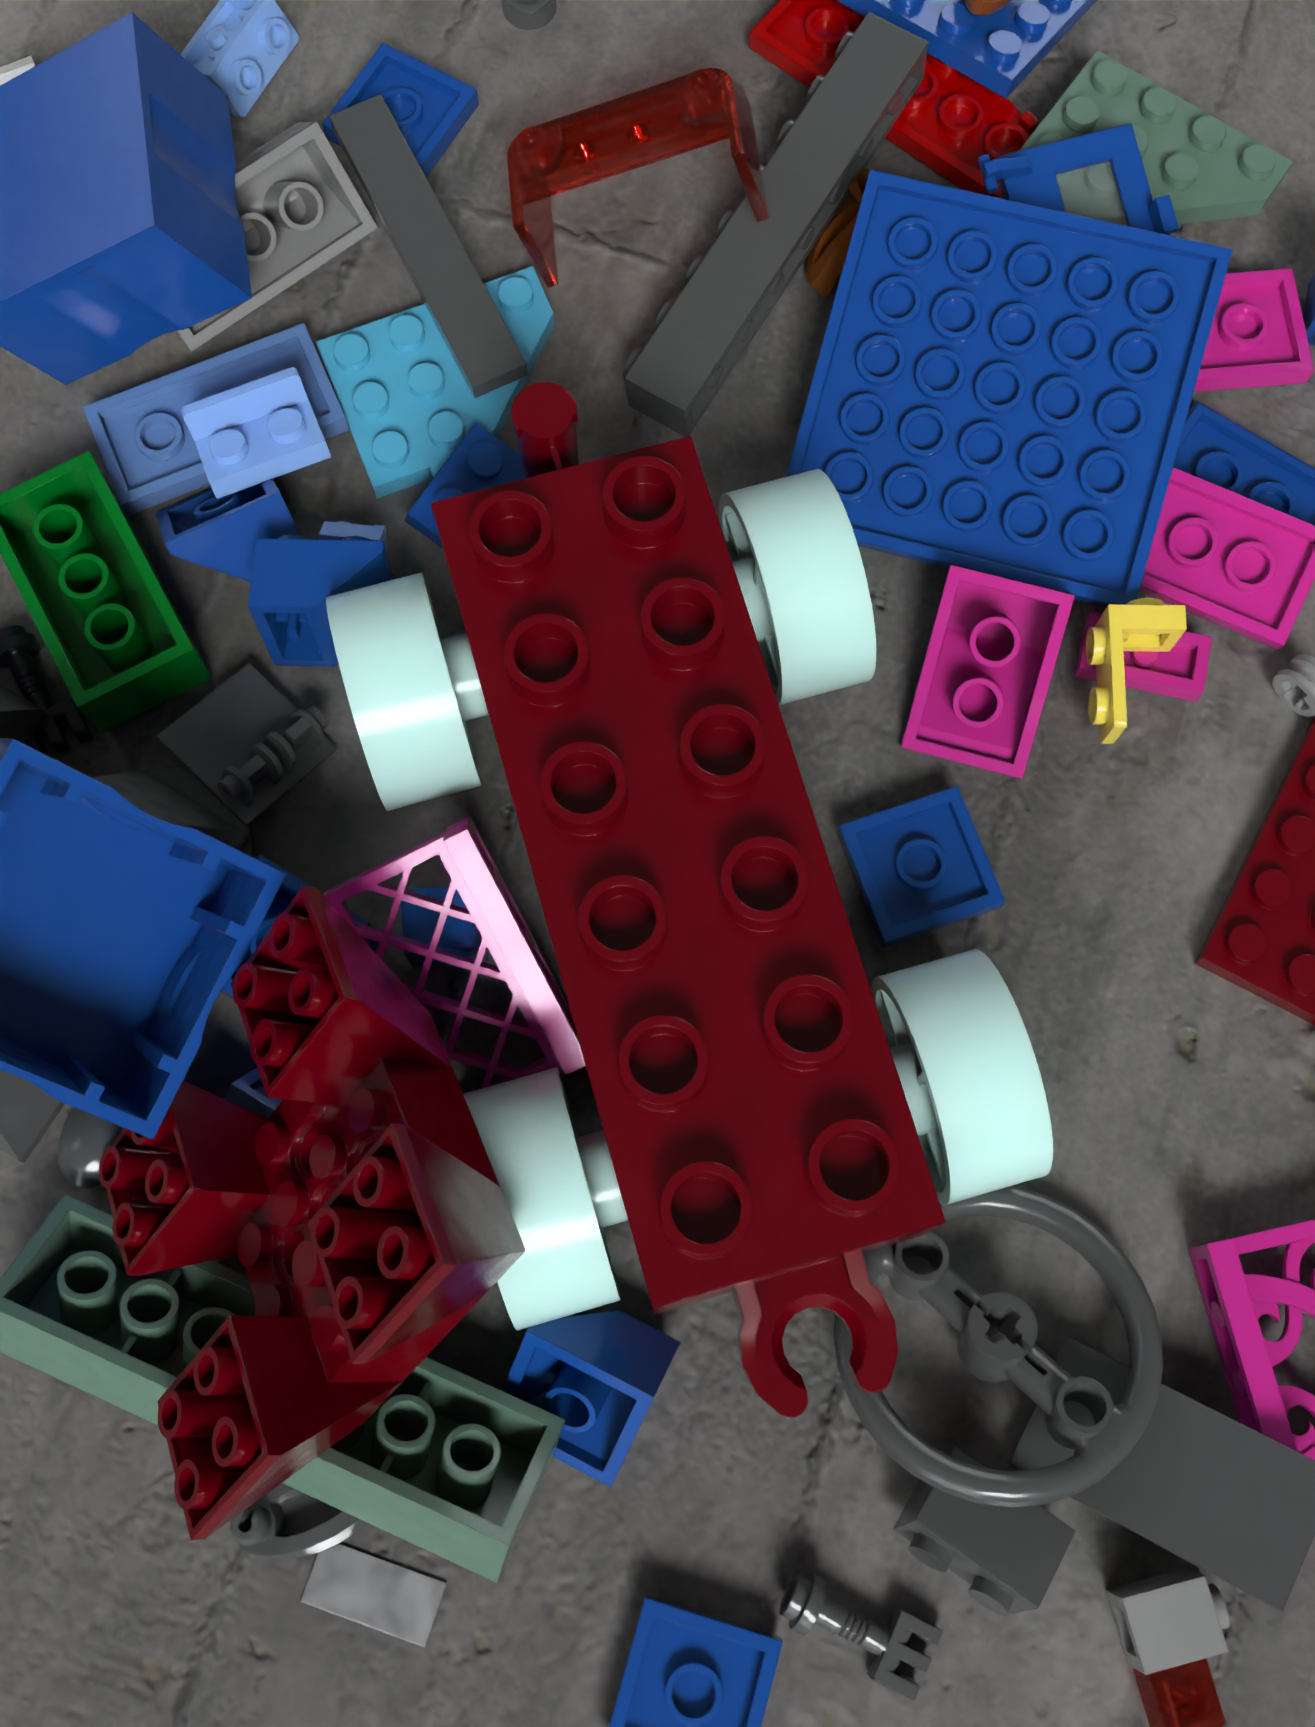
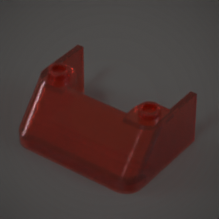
(623, 137)

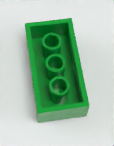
(95, 594)

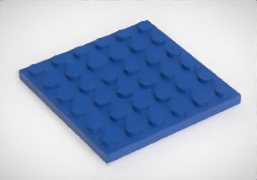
(1008, 385)

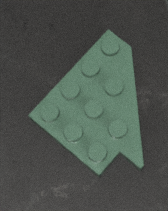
(1184, 150)

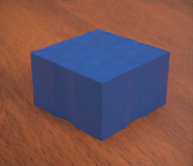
(114, 202)
(111, 939)

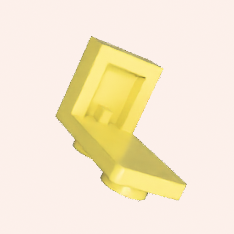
(1137, 626)

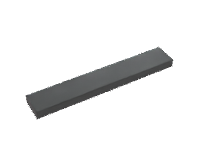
(428, 246)

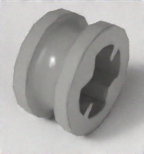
(1297, 685)

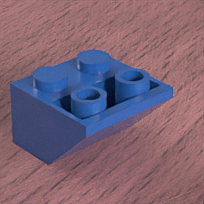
(291, 591)

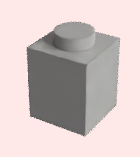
(1169, 1620)

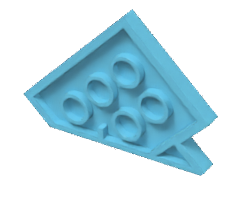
(407, 392)

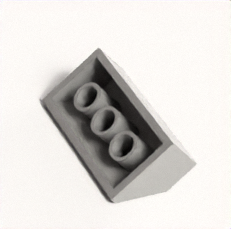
(294, 218)

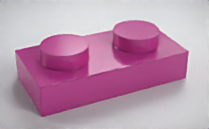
(1170, 674)

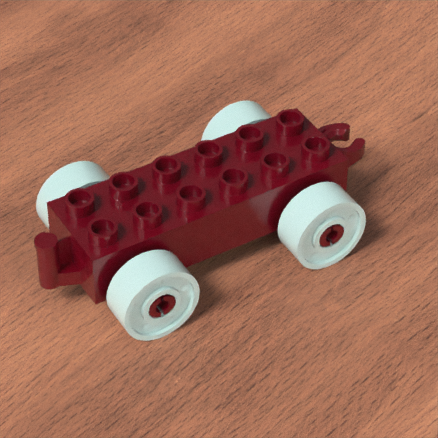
(739, 1063)

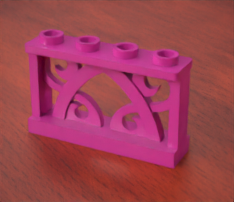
(1233, 1309)

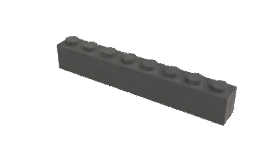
(754, 261)

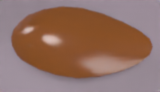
(830, 251)

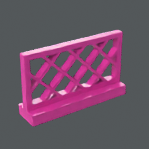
(502, 932)

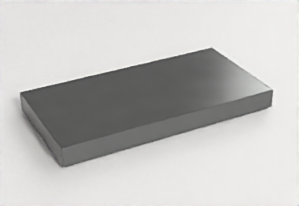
(1195, 1484)

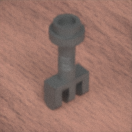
(807, 1605)

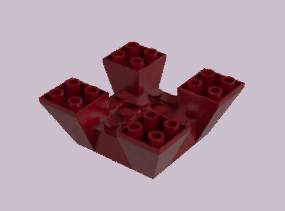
(349, 1206)

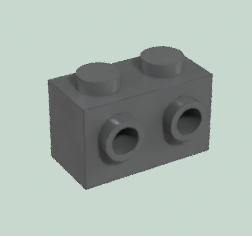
(995, 1549)

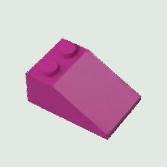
(987, 671)

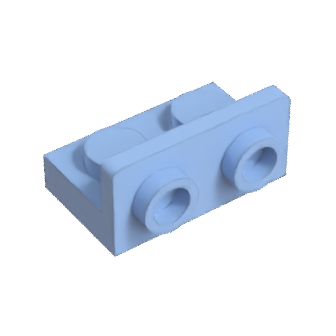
(241, 49)
(255, 432)

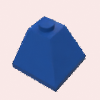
(225, 529)
(598, 1378)

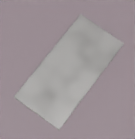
(374, 1593)

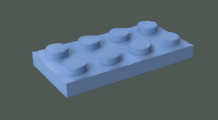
(147, 438)

